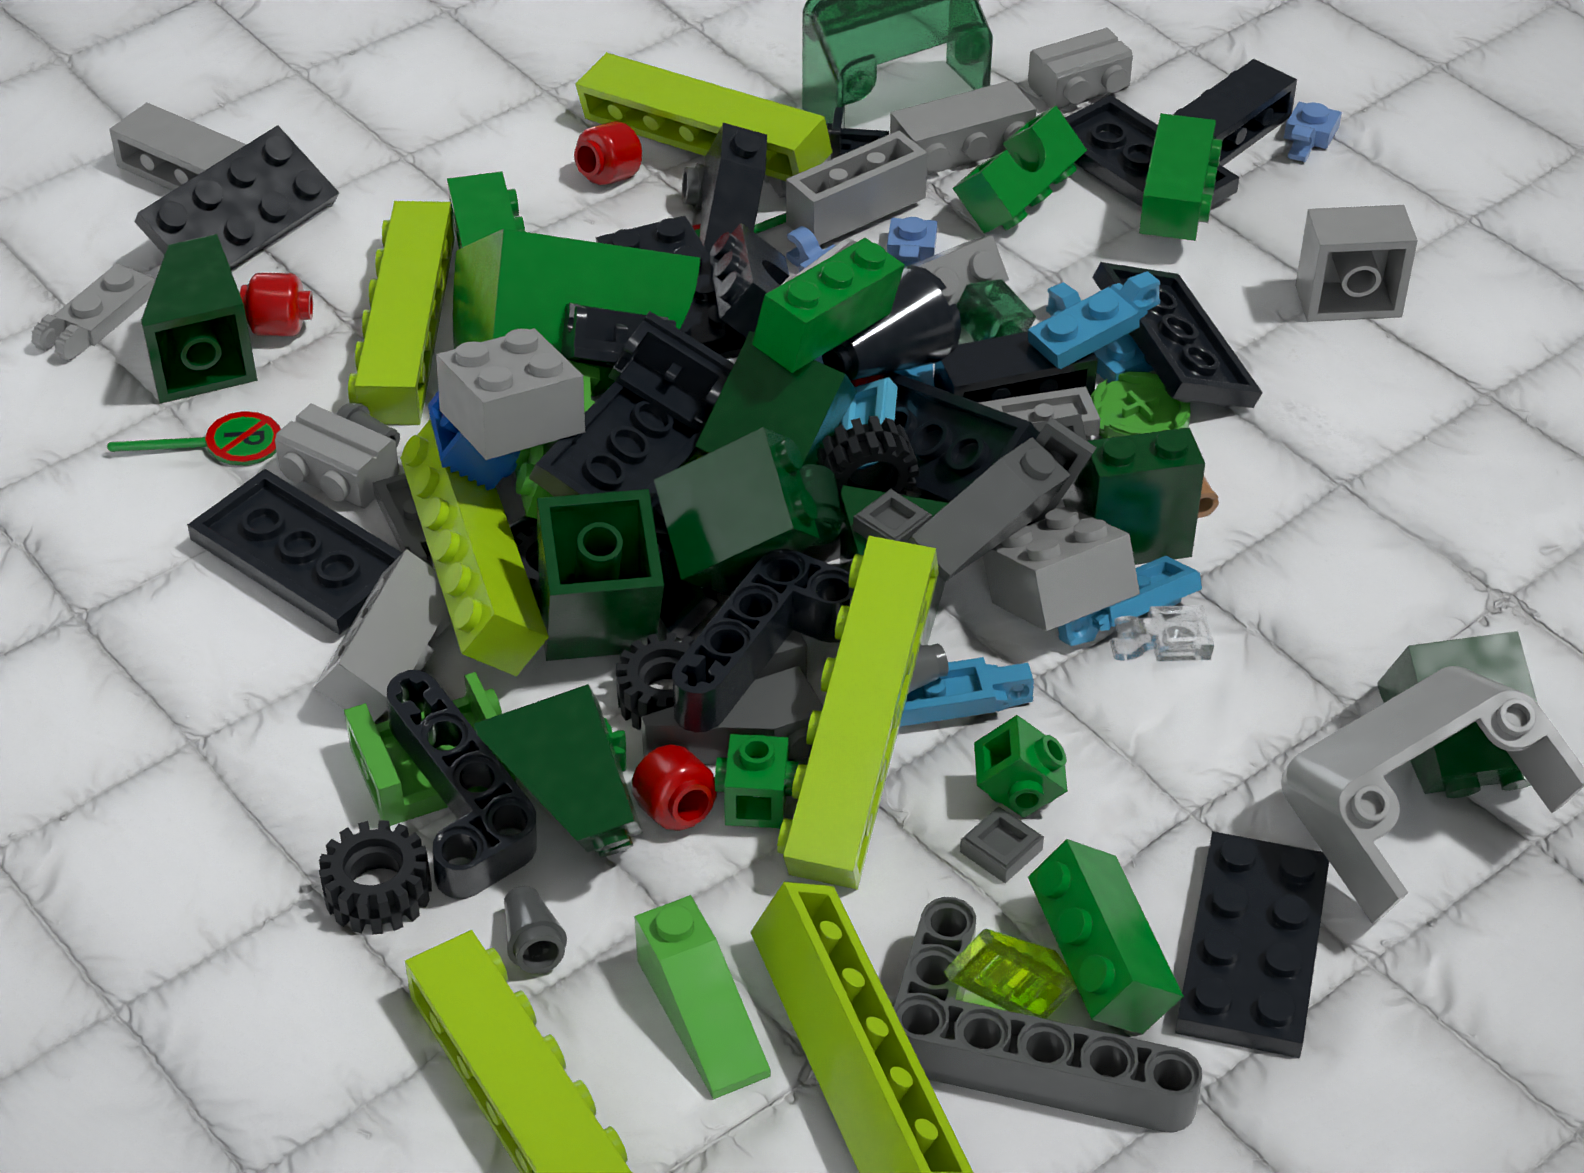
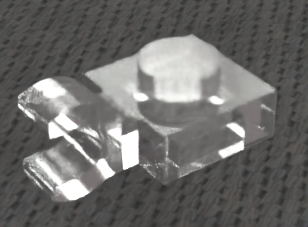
(1172, 632)

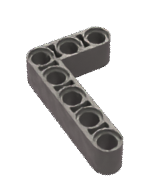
(1017, 1042)

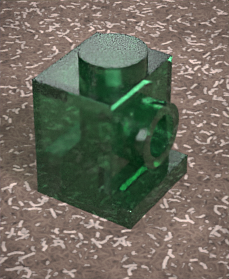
(993, 310)

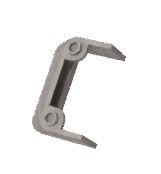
(1348, 802)

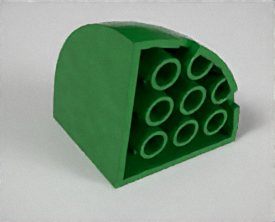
(530, 277)

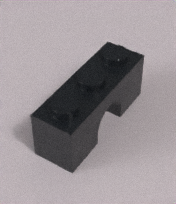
(742, 274)

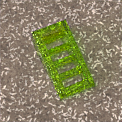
(1020, 980)

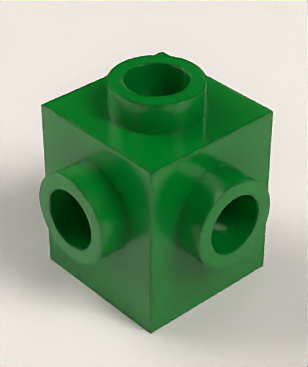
(1020, 766)
(758, 769)

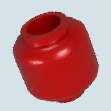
(608, 153)
(276, 304)
(674, 787)

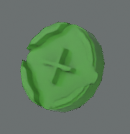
(1137, 406)

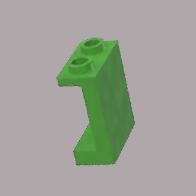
(389, 772)

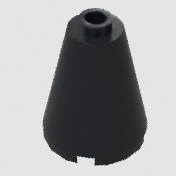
(914, 334)

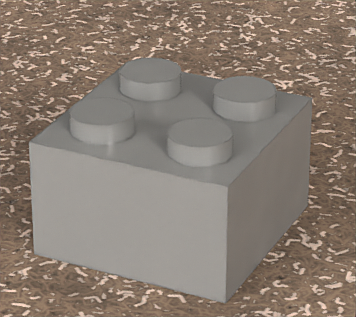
(1355, 262)
(510, 393)
(1061, 569)

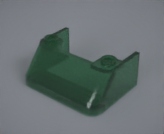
(851, 37)

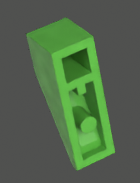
(699, 995)

